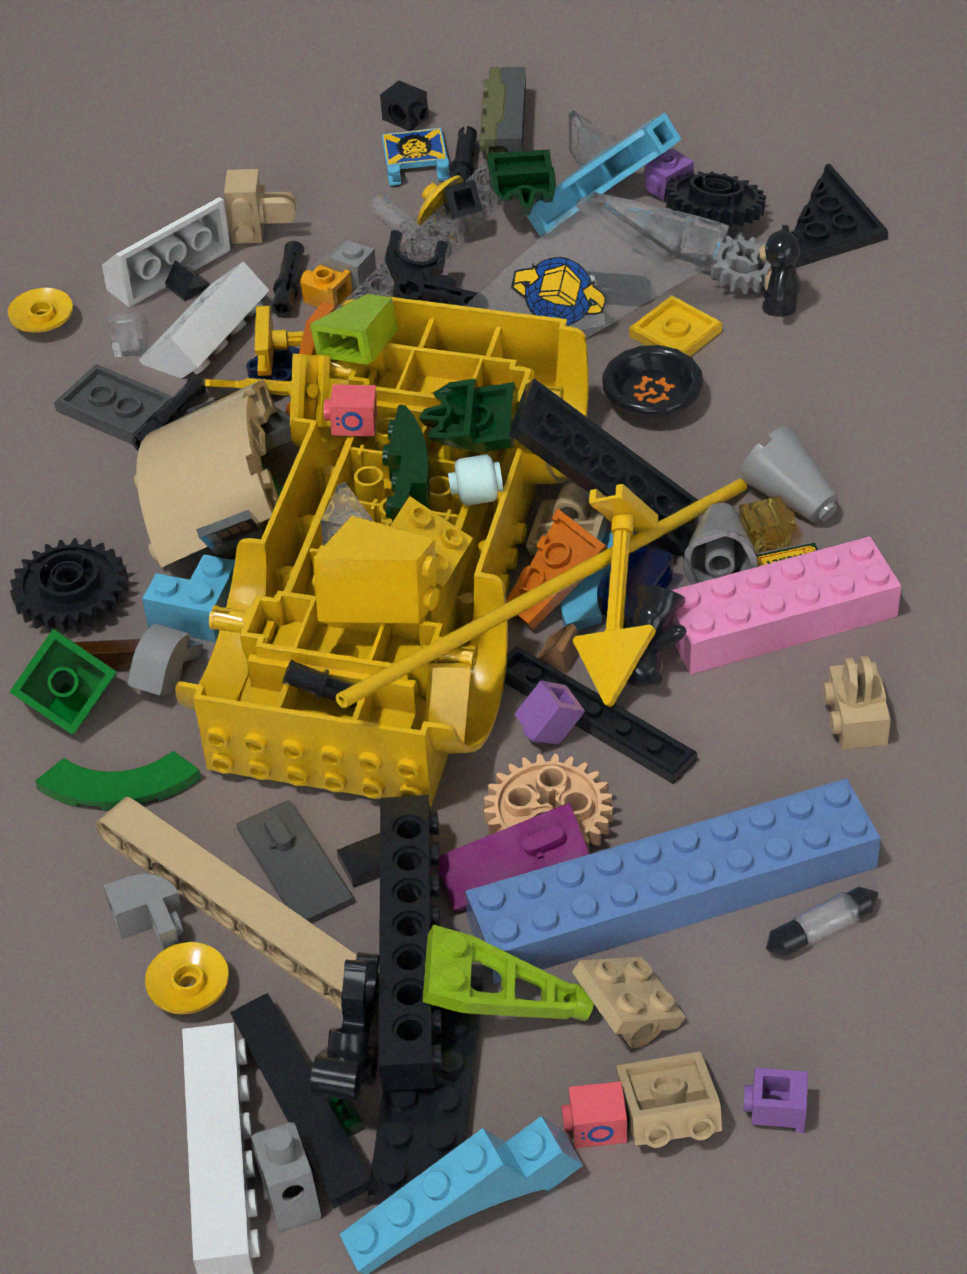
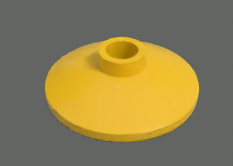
(434, 197)
(40, 310)
(184, 965)

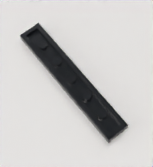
(608, 724)
(289, 1081)

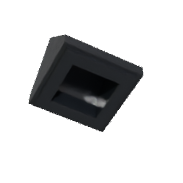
(462, 199)
(185, 281)

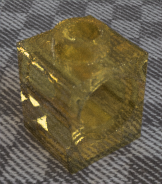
(768, 523)

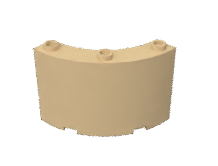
(205, 472)

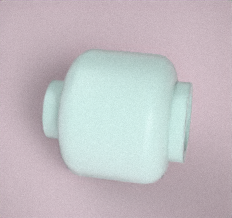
(476, 480)

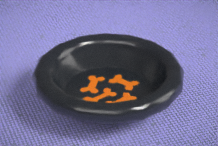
(652, 381)

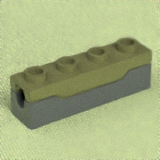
(503, 110)

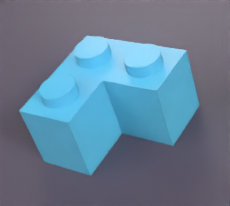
(188, 603)

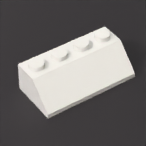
(146, 264)
(207, 323)

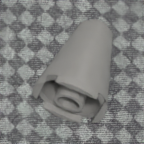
(790, 472)
(718, 546)

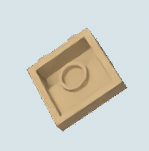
(669, 1099)

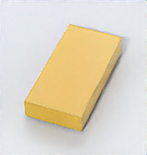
(448, 695)

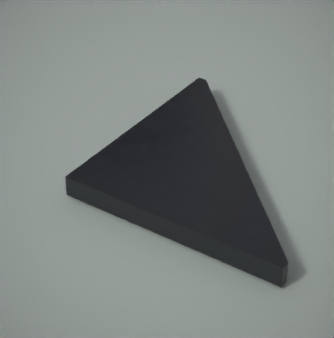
(835, 221)

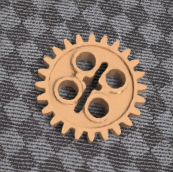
(544, 787)

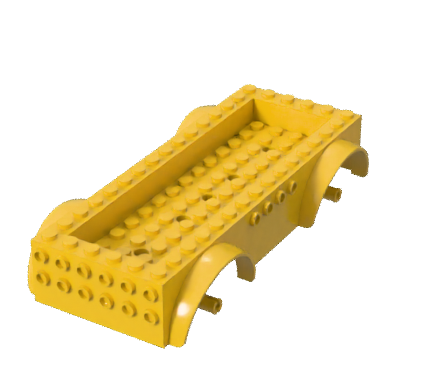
(383, 744)

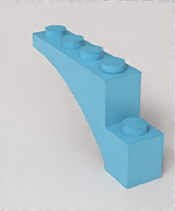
(606, 170)
(461, 1184)

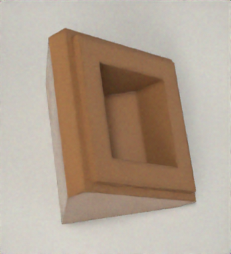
(559, 649)

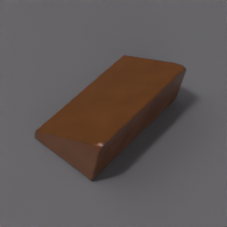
(114, 653)

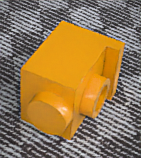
(326, 286)

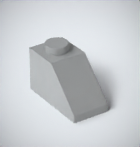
(352, 257)

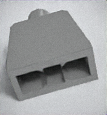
(282, 1165)

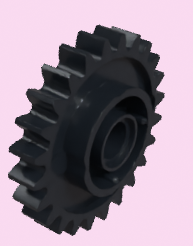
(715, 198)
(69, 585)

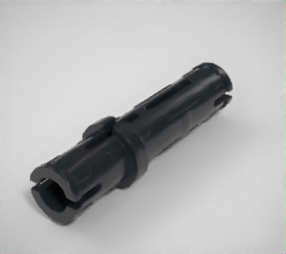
(463, 161)
(286, 286)
(173, 410)

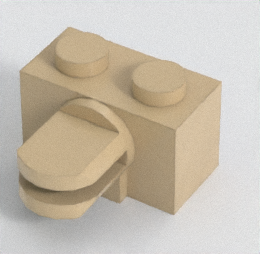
(252, 207)
(857, 704)

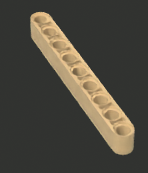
(228, 898)

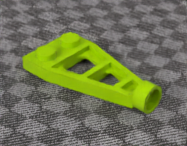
(449, 980)

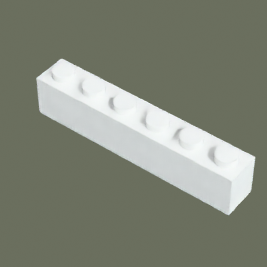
(217, 1151)

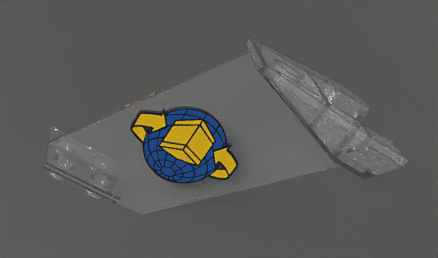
(604, 262)

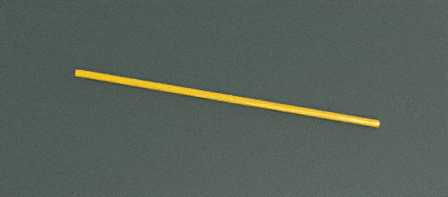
(527, 600)

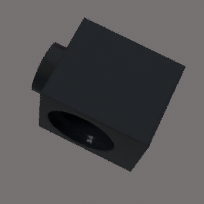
(404, 105)

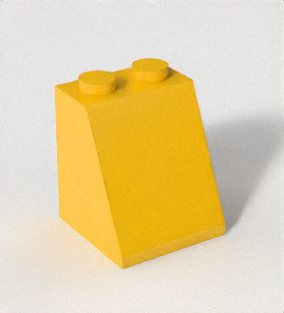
(375, 575)

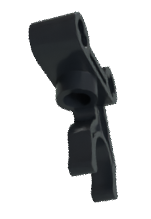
(423, 279)
(348, 1058)

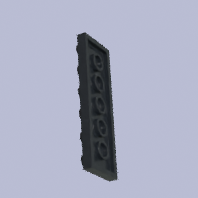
(595, 457)
(427, 1123)

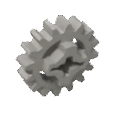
(739, 265)

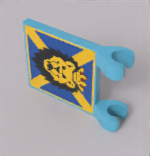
(415, 150)

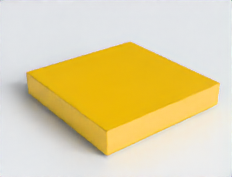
(676, 326)

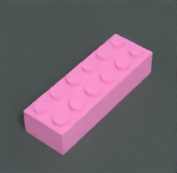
(785, 604)

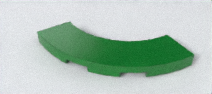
(105, 789)

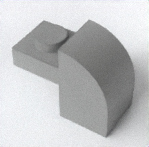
(160, 659)
(143, 904)

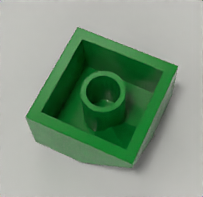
(63, 682)

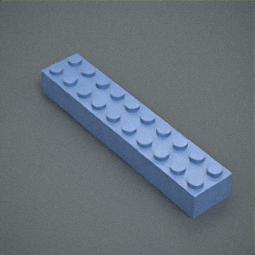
(676, 877)

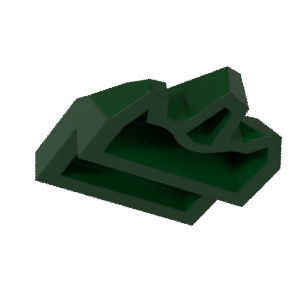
(522, 177)
(473, 416)

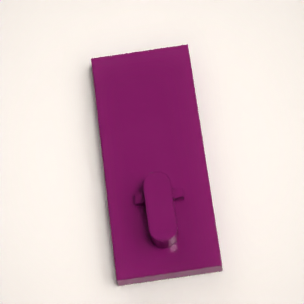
(512, 852)

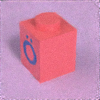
(352, 410)
(596, 1115)

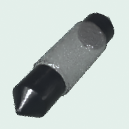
(821, 921)

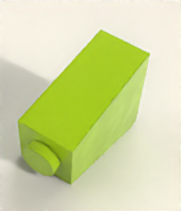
(356, 330)

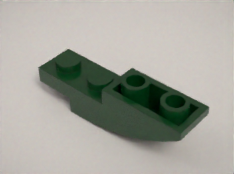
(406, 462)

